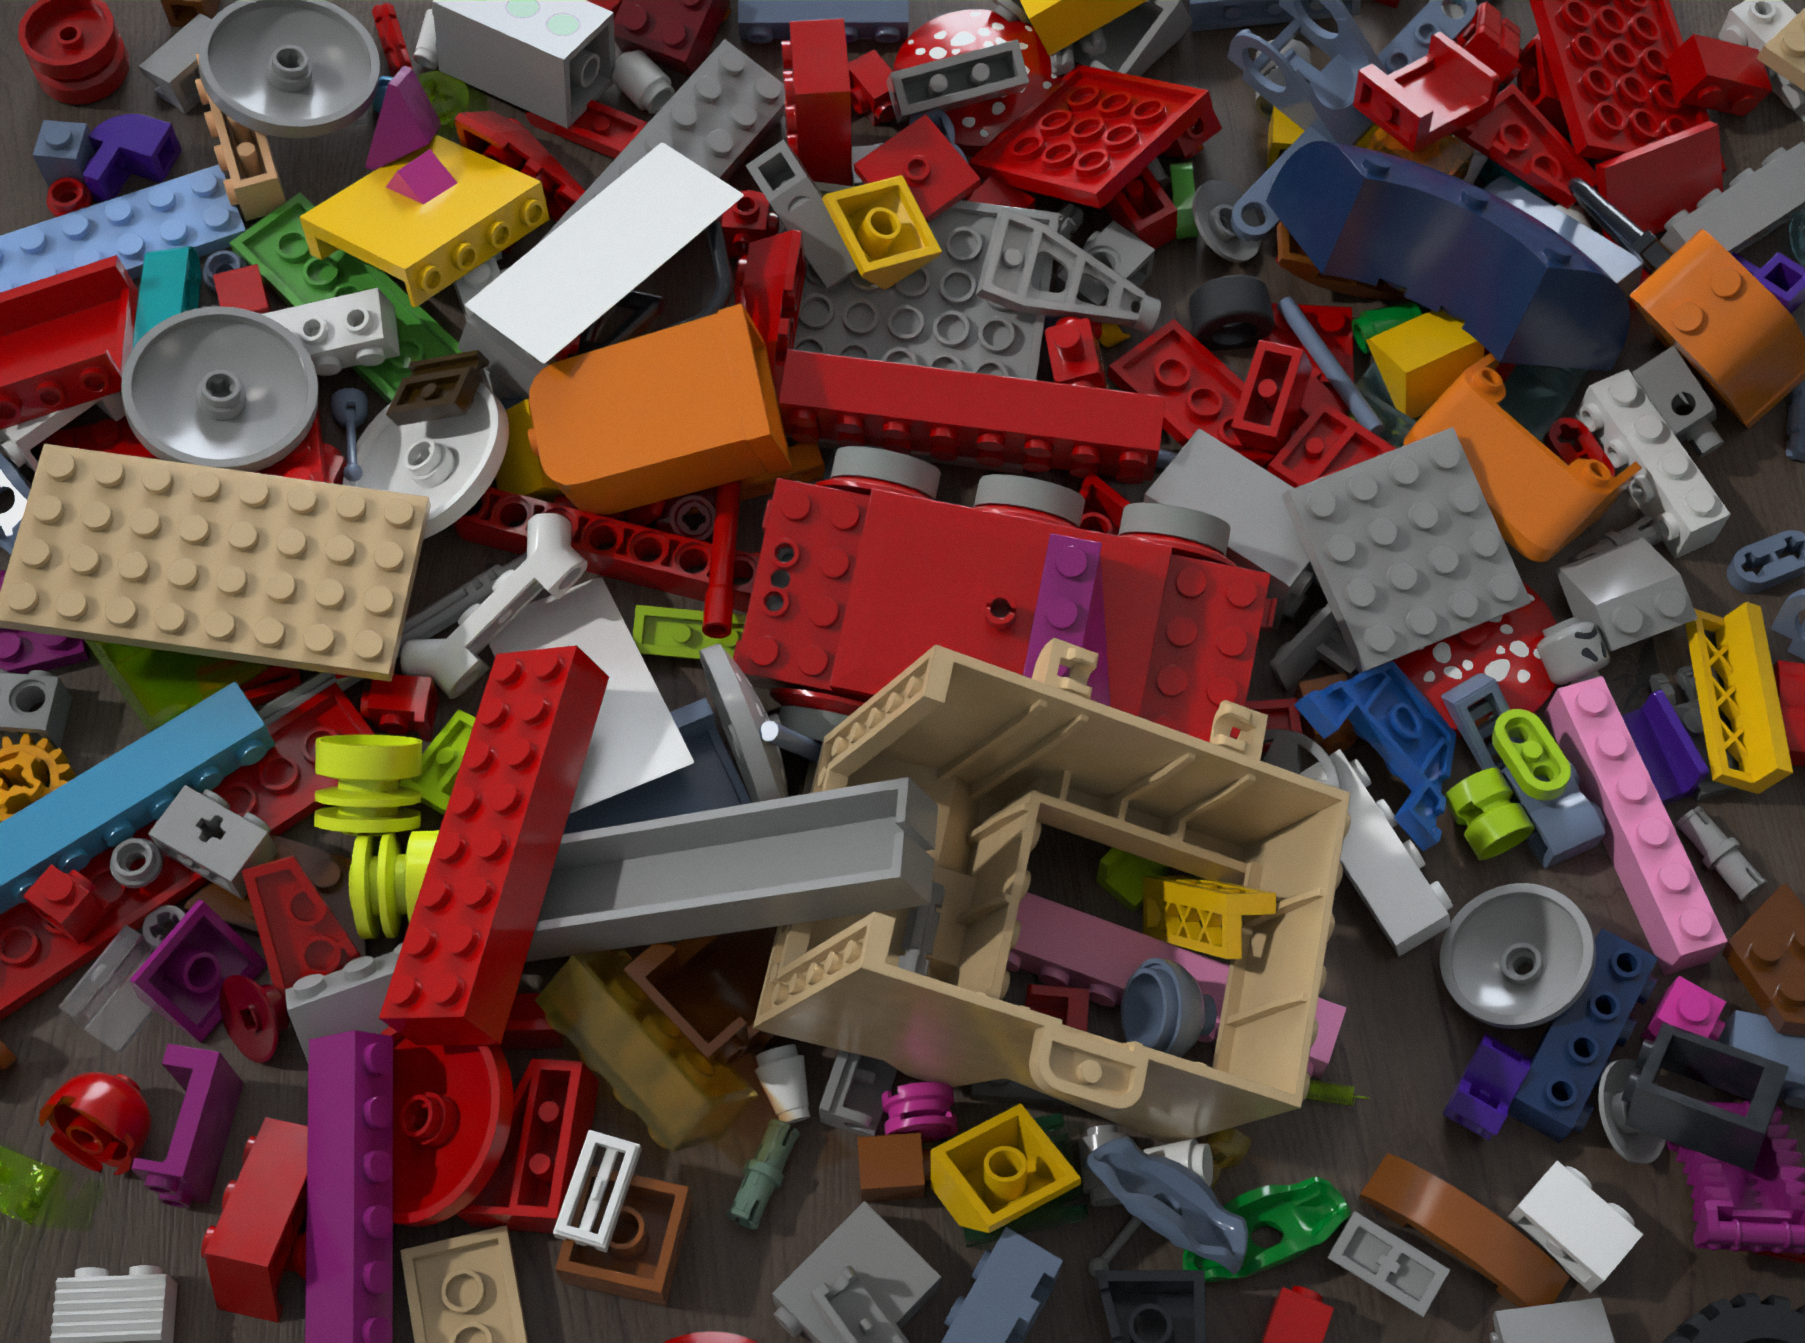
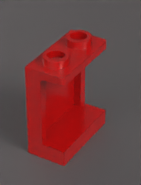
(1428, 95)

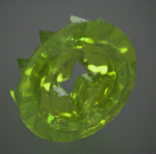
(451, 91)

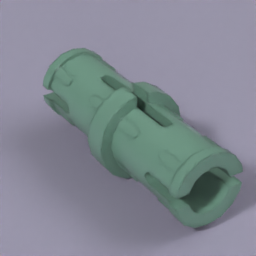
(763, 1174)

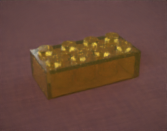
(642, 1052)

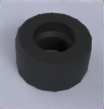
(1231, 312)

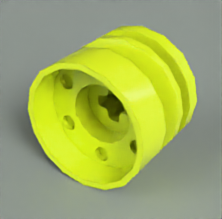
(368, 783)
(387, 882)

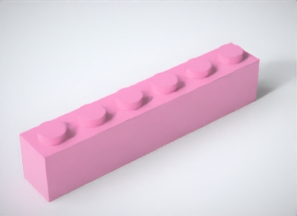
(1636, 828)

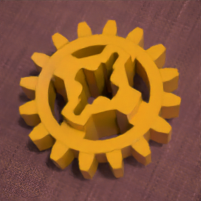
(27, 766)

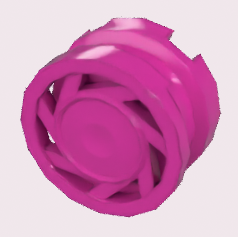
(922, 1110)

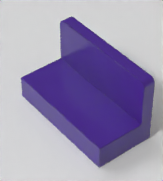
(1666, 749)

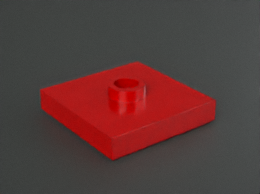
(927, 163)

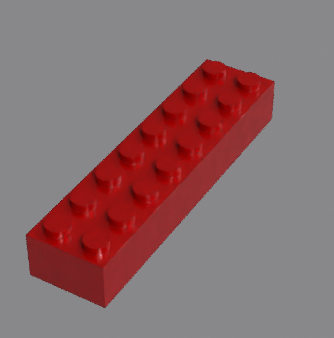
(971, 416)
(496, 849)

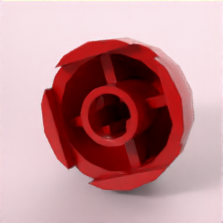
(99, 1120)

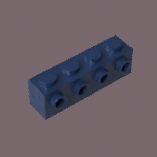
(1581, 1039)

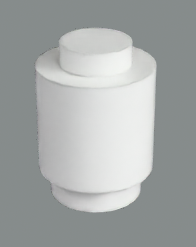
(642, 81)

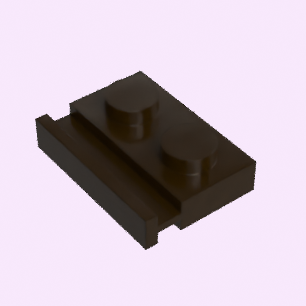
(438, 388)

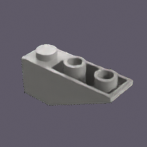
(802, 209)

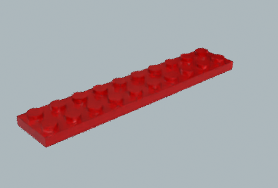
(274, 789)

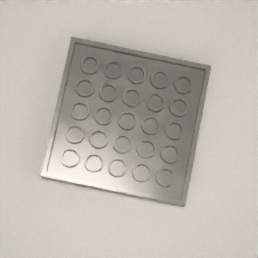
(932, 312)

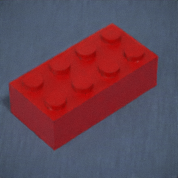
(819, 99)

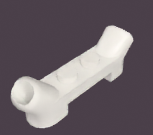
(549, 565)

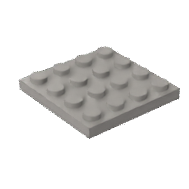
(1405, 549)

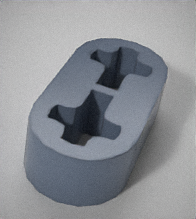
(1766, 553)

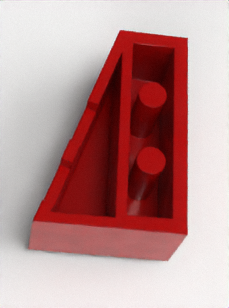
(543, 1147)

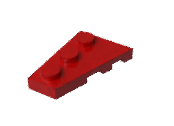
(1528, 146)
(295, 924)

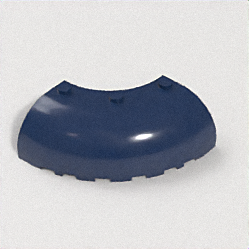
(1453, 251)

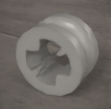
(154, 923)

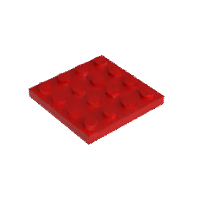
(1090, 135)

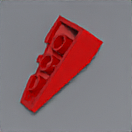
(773, 293)

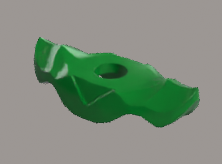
(1302, 1214)

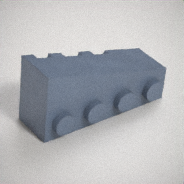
(1007, 1293)

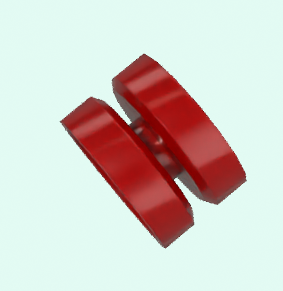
(74, 49)

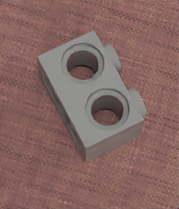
(24, 691)

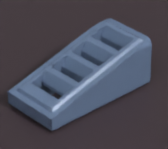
(1464, 695)

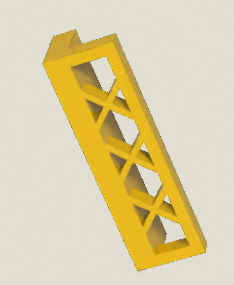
(1748, 699)
(1204, 900)

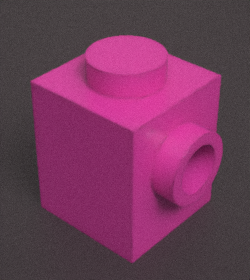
(1687, 1008)

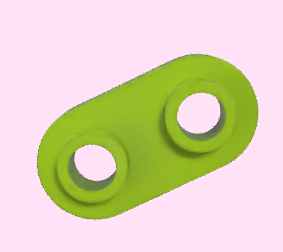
(1532, 758)

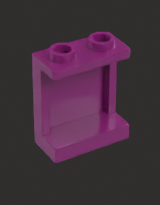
(200, 1130)

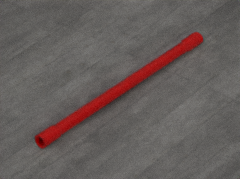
(719, 596)

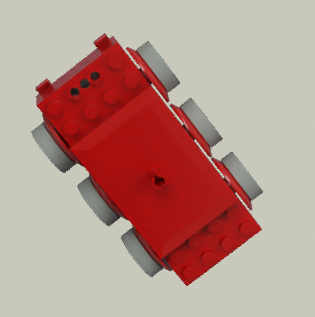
(879, 572)

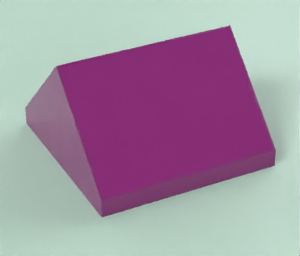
(404, 122)
(189, 968)

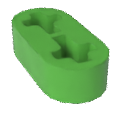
(1183, 194)

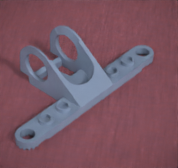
(1324, 99)

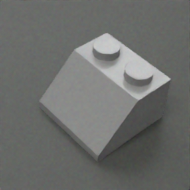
(1627, 593)

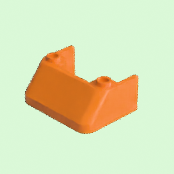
(1528, 488)

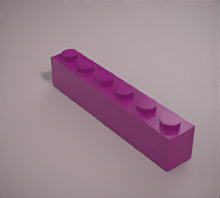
(350, 1189)

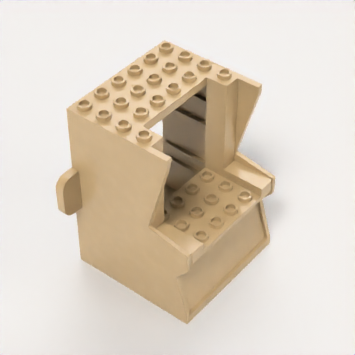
(1037, 751)

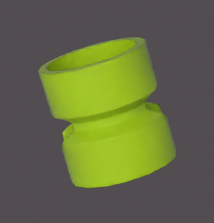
(1486, 809)

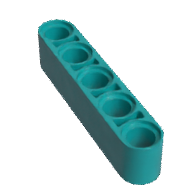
(167, 287)

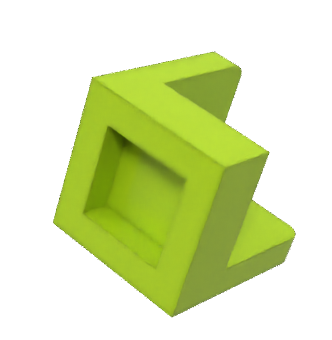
(1123, 875)

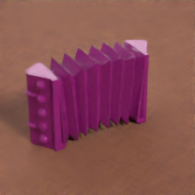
(1746, 1207)

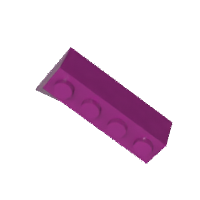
(1072, 608)

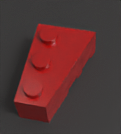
(259, 1222)

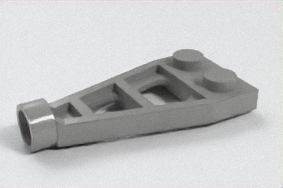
(1010, 267)

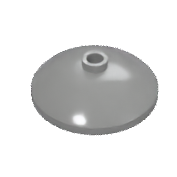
(1503, 933)

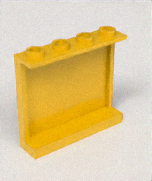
(434, 240)

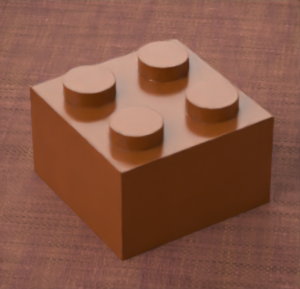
(643, 1245)

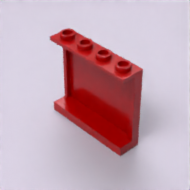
(65, 340)

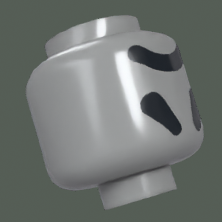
(1573, 651)

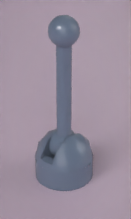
(351, 419)

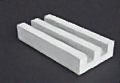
(583, 1234)

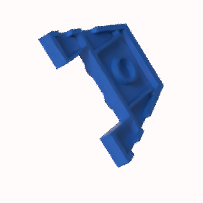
(1404, 732)

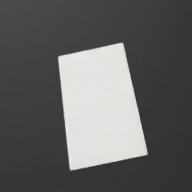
(603, 252)
(634, 729)

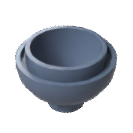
(1166, 1008)

